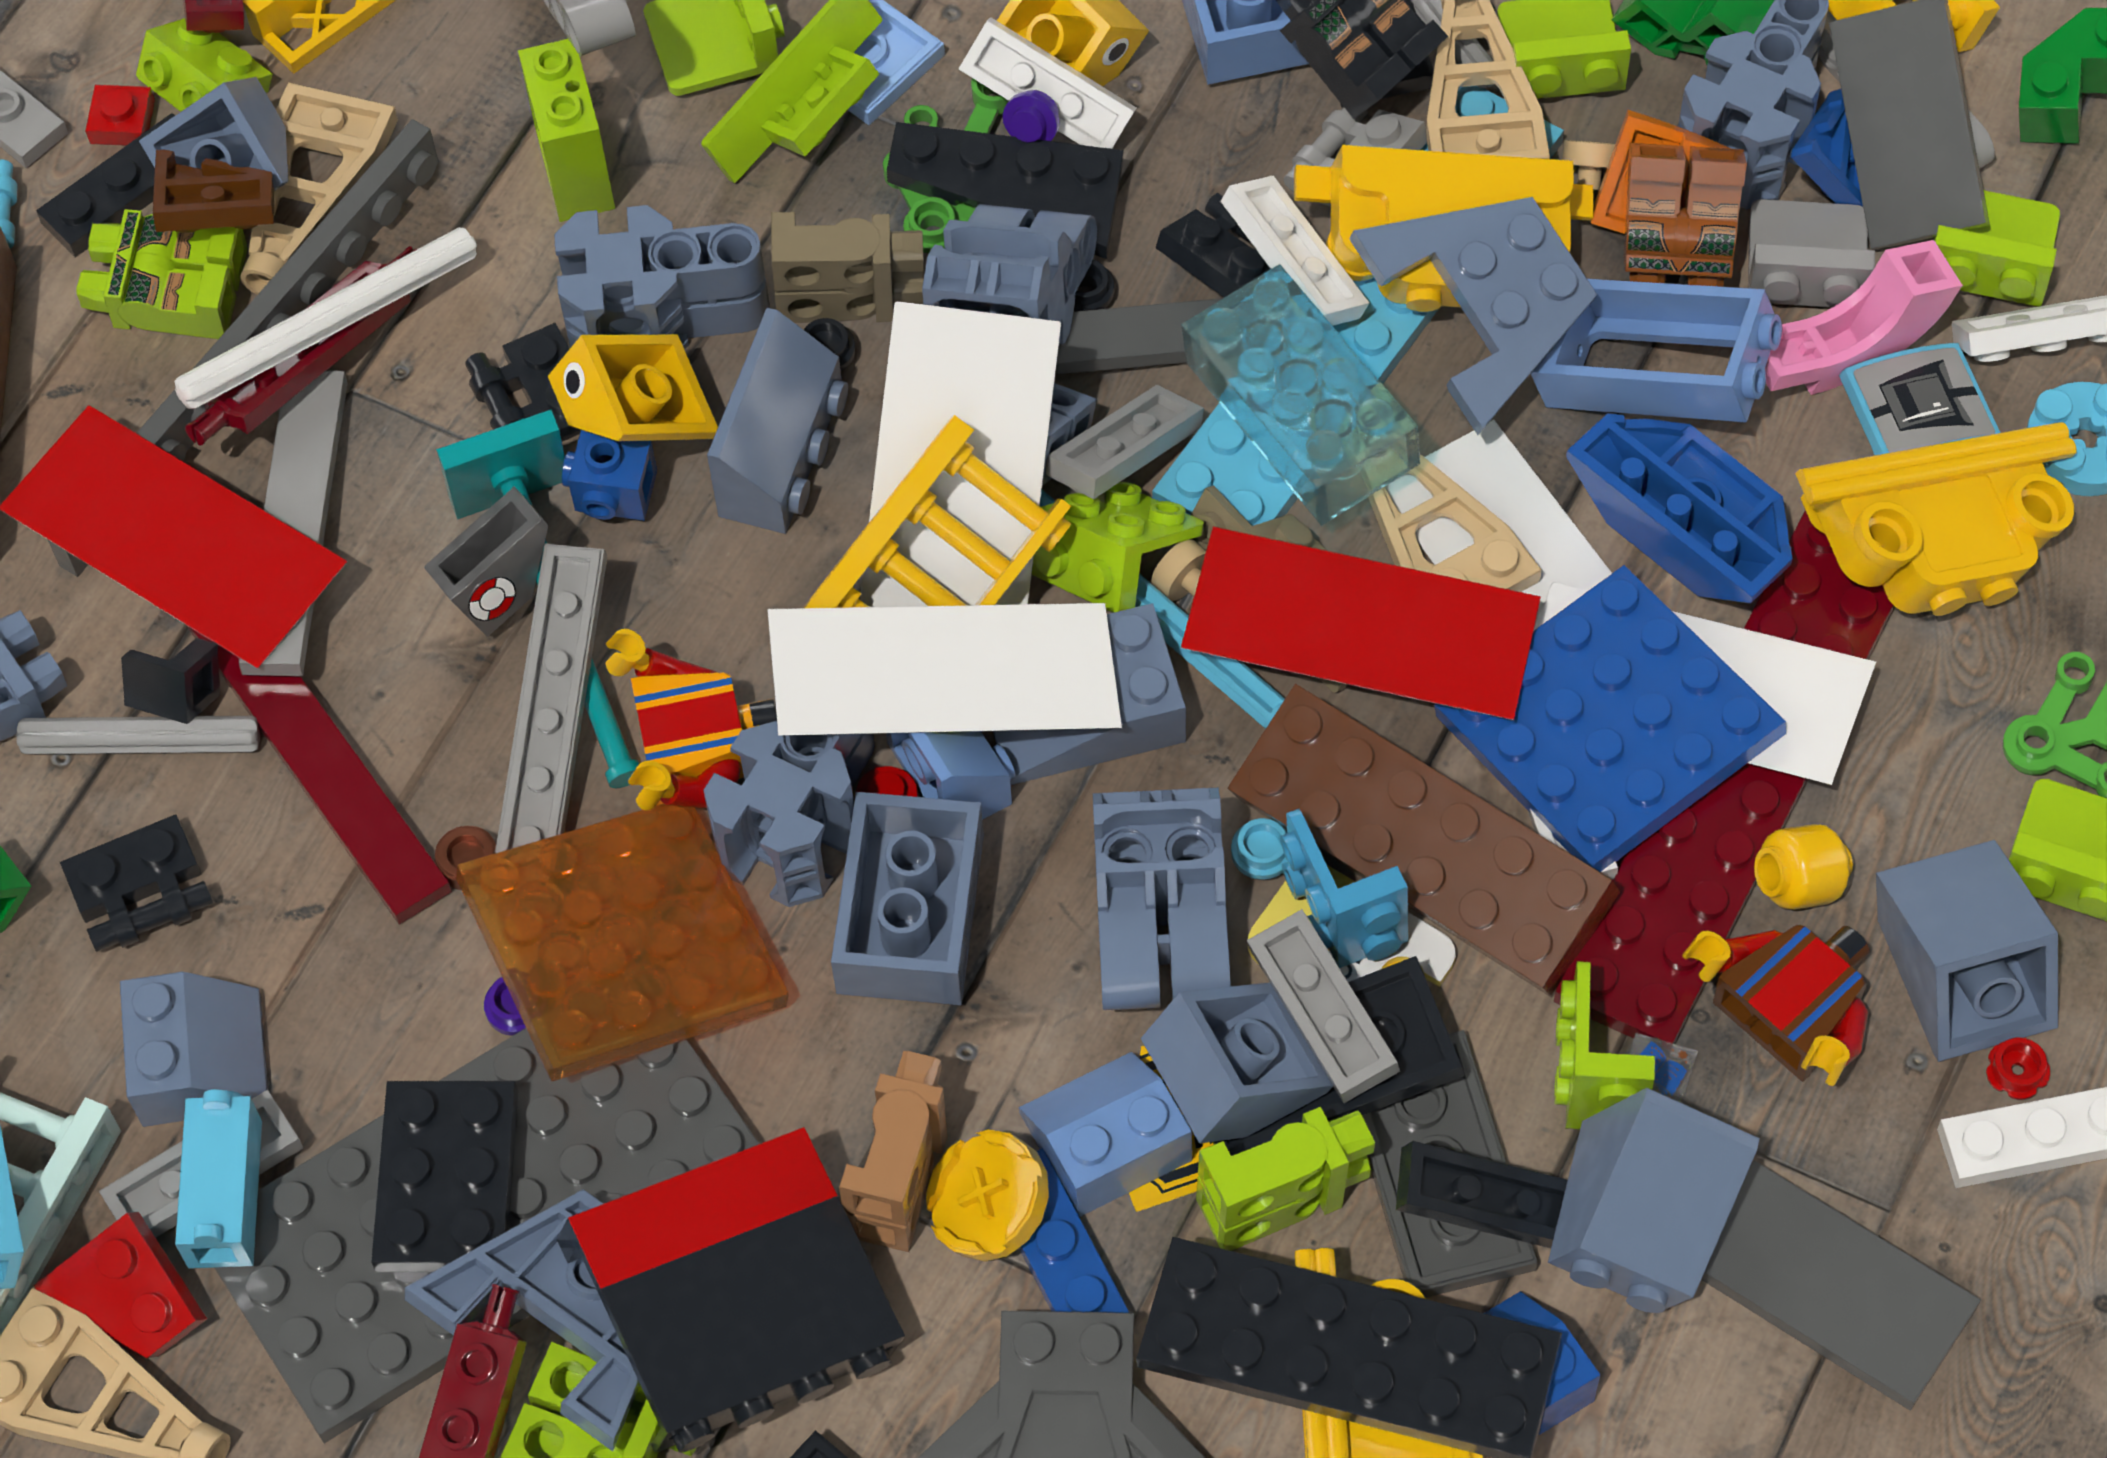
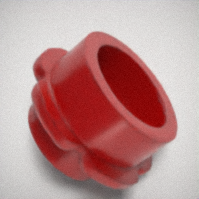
(2024, 1054)

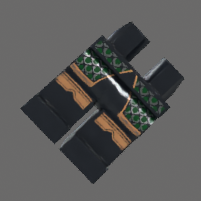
(1359, 44)

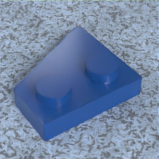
(1827, 152)

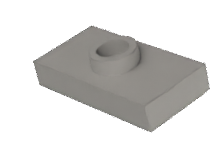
(26, 124)

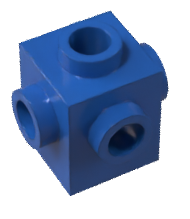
(610, 476)

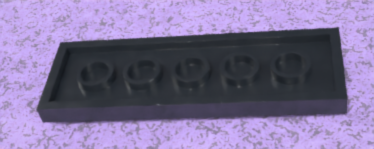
(1350, 1350)

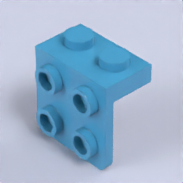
(1352, 921)

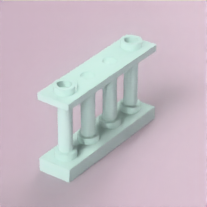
(58, 1190)

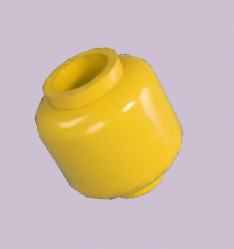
(1803, 866)

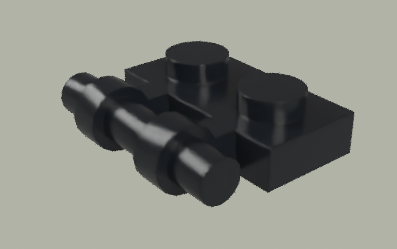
(1212, 248)
(528, 367)
(132, 870)

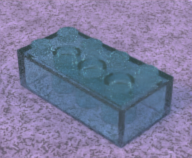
(1301, 394)

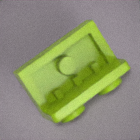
(192, 63)

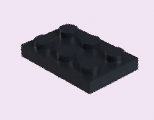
(443, 1171)

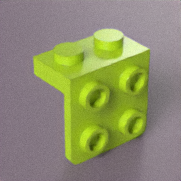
(712, 40)
(1567, 45)
(2009, 256)
(1106, 541)
(2064, 847)
(1587, 1079)

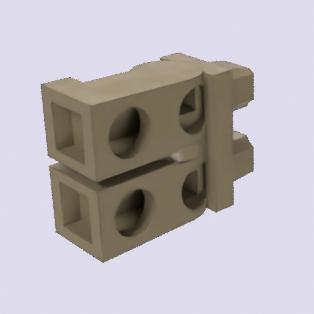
(844, 268)

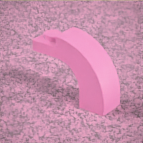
(1883, 316)

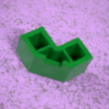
(1687, 24)
(2058, 75)

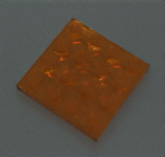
(620, 938)

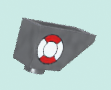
(493, 562)

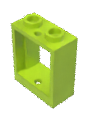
(566, 128)

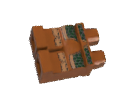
(1686, 239)

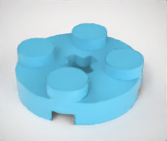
(2080, 408)

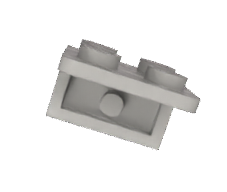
(1808, 251)

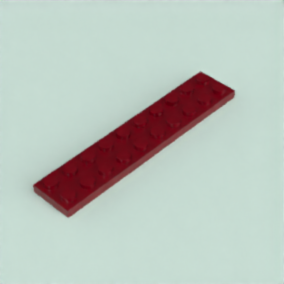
(1702, 862)

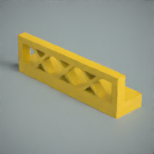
(275, 18)

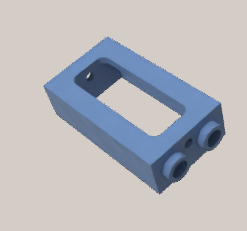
(1664, 315)

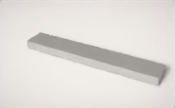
(301, 491)
(552, 695)

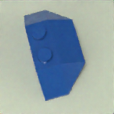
(1685, 505)

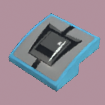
(1917, 398)

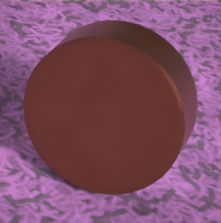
(461, 846)

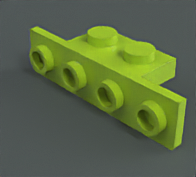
(800, 91)

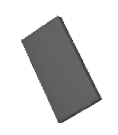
(1908, 122)
(1454, 1117)
(1837, 1287)

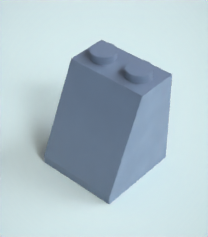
(1970, 948)
(1649, 1199)

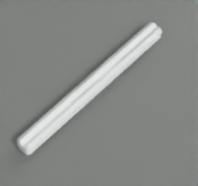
(325, 318)

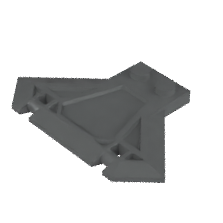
(1064, 1396)

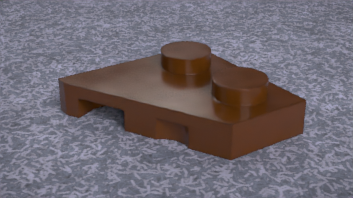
(210, 196)

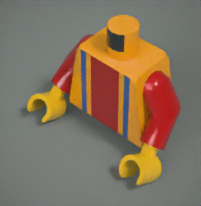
(684, 722)

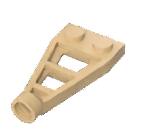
(324, 124)
(1512, 133)
(1492, 560)
(35, 1352)

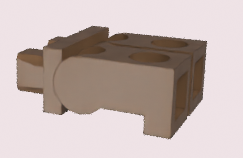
(908, 1127)

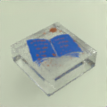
(1672, 1065)

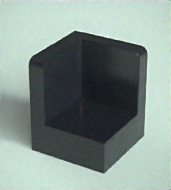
(174, 687)

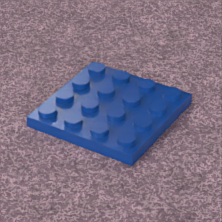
(1618, 722)

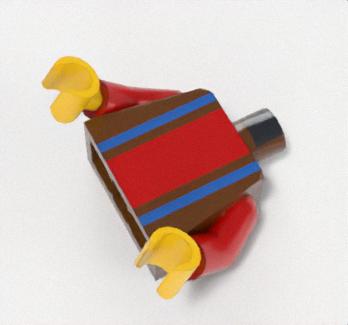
(1791, 993)

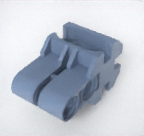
(1761, 92)
(1012, 263)
(659, 278)
(788, 805)
(1154, 867)

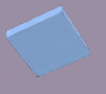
(901, 56)

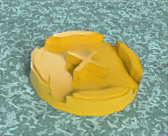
(987, 1195)

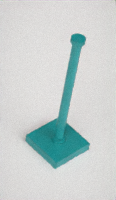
(531, 459)

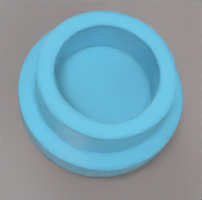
(1258, 849)

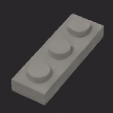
(1124, 441)
(1323, 1006)
(155, 1184)

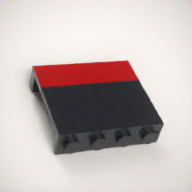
(736, 1288)

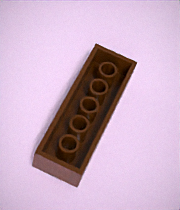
(1458, 854)

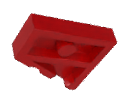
(127, 1288)

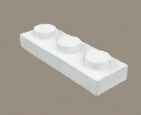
(1015, 65)
(1288, 239)
(2039, 327)
(2026, 1137)

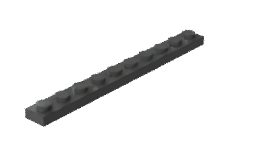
(306, 275)

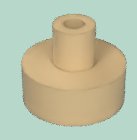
(1590, 158)
(1179, 570)

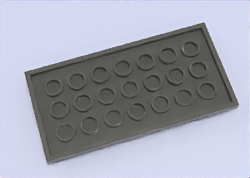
(347, 1331)

